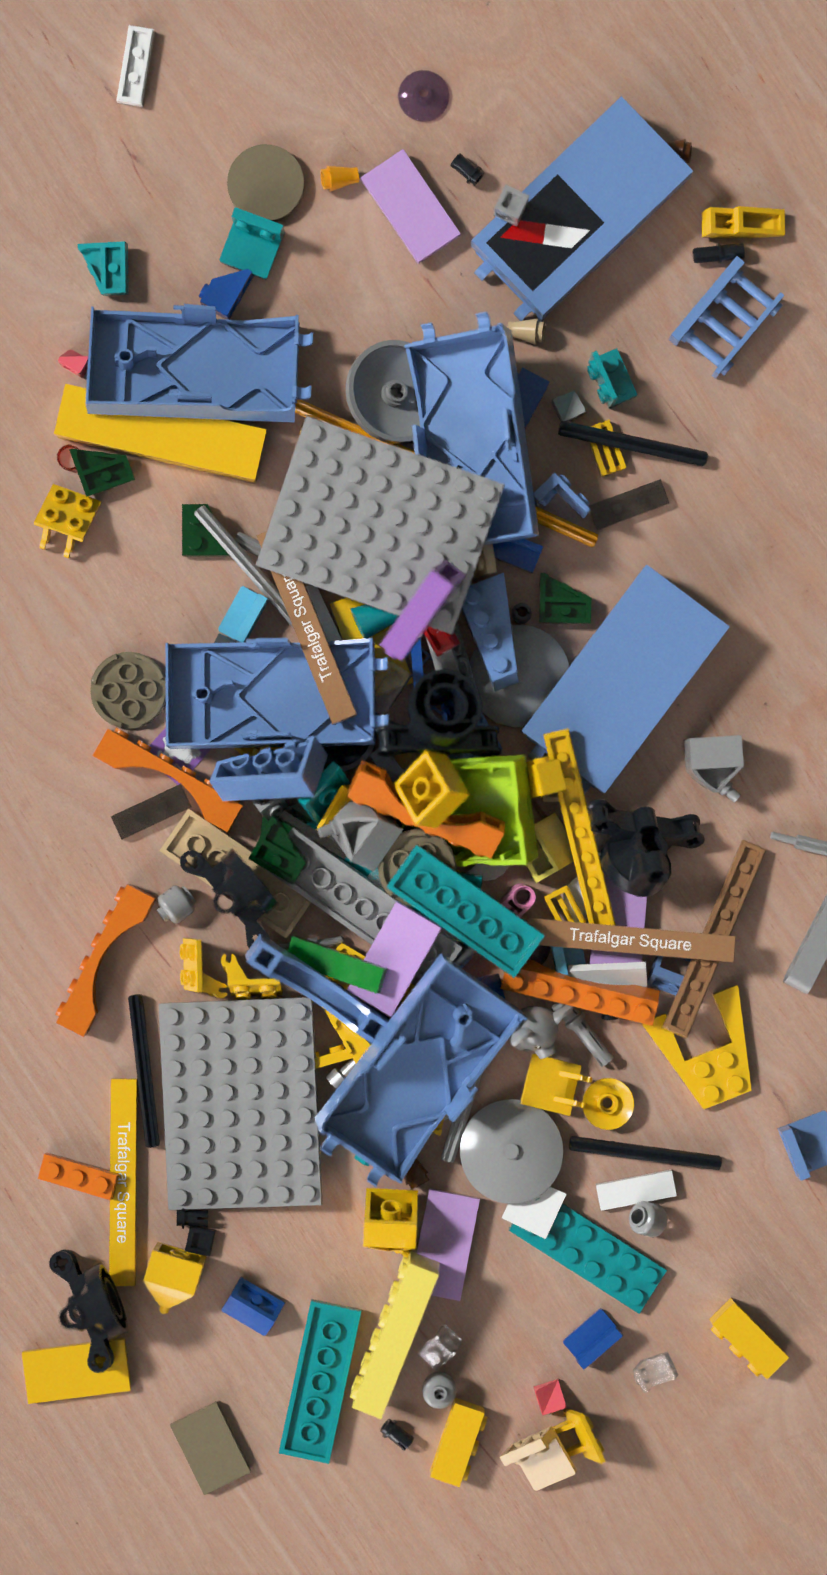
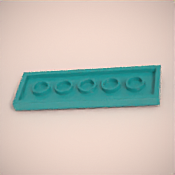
(465, 910)
(598, 1257)
(320, 1381)

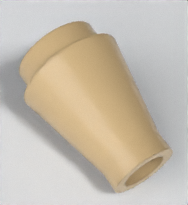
(528, 330)

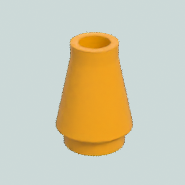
(337, 177)

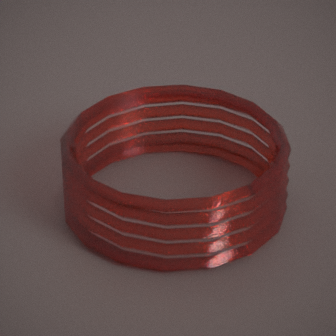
(58, 456)

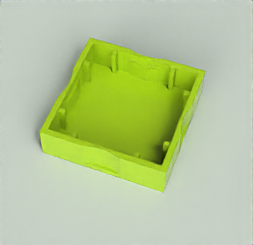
(501, 790)

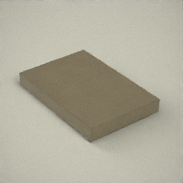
(210, 1448)

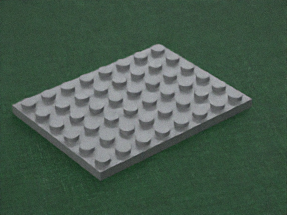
(376, 520)
(240, 1103)

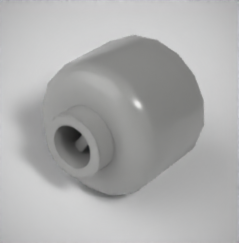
(175, 904)
(648, 1219)
(438, 1381)

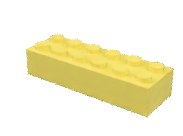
(396, 1332)

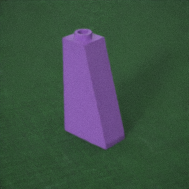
(422, 609)

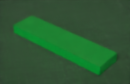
(339, 964)

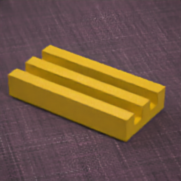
(607, 424)
(548, 898)

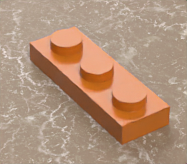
(78, 1176)

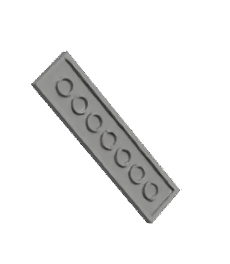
(352, 897)

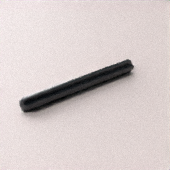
(632, 443)
(143, 1070)
(645, 1153)

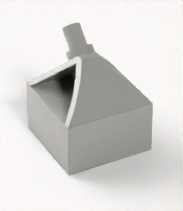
(715, 762)
(362, 833)

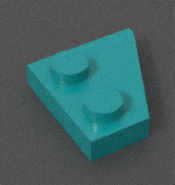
(108, 266)

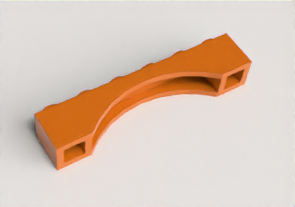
(122, 753)
(473, 831)
(620, 1001)
(81, 1005)

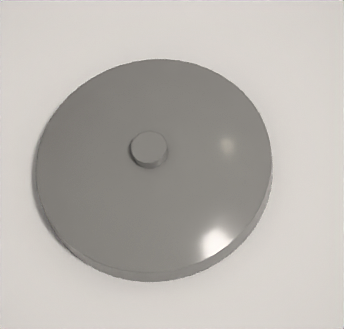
(383, 392)
(539, 669)
(511, 1151)

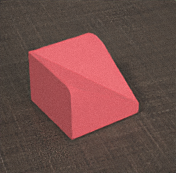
(74, 362)
(550, 1397)

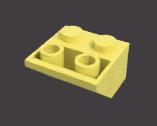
(552, 848)

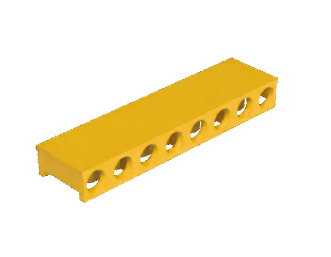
(189, 442)

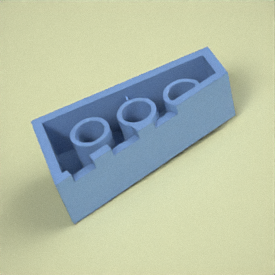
(490, 626)
(270, 773)

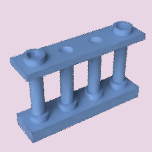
(702, 314)

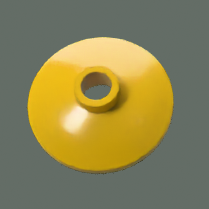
(608, 1117)

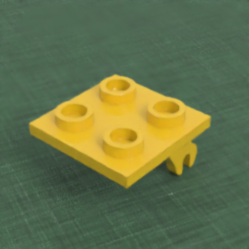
(68, 514)
(192, 975)
(245, 988)
(552, 1085)
(588, 1445)

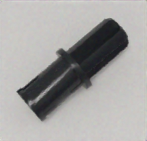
(718, 253)

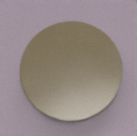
(266, 182)
(128, 690)
(401, 849)

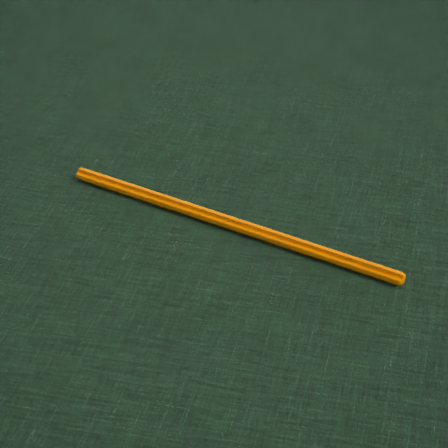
(543, 517)

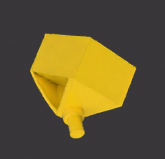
(431, 789)
(390, 1220)
(173, 1275)

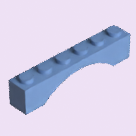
(295, 973)

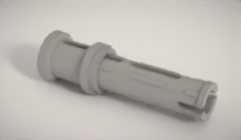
(576, 1022)

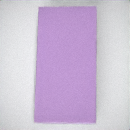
(410, 206)
(627, 912)
(400, 949)
(448, 1238)

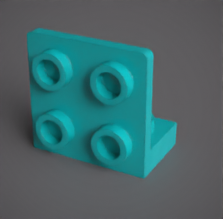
(252, 243)
(612, 378)

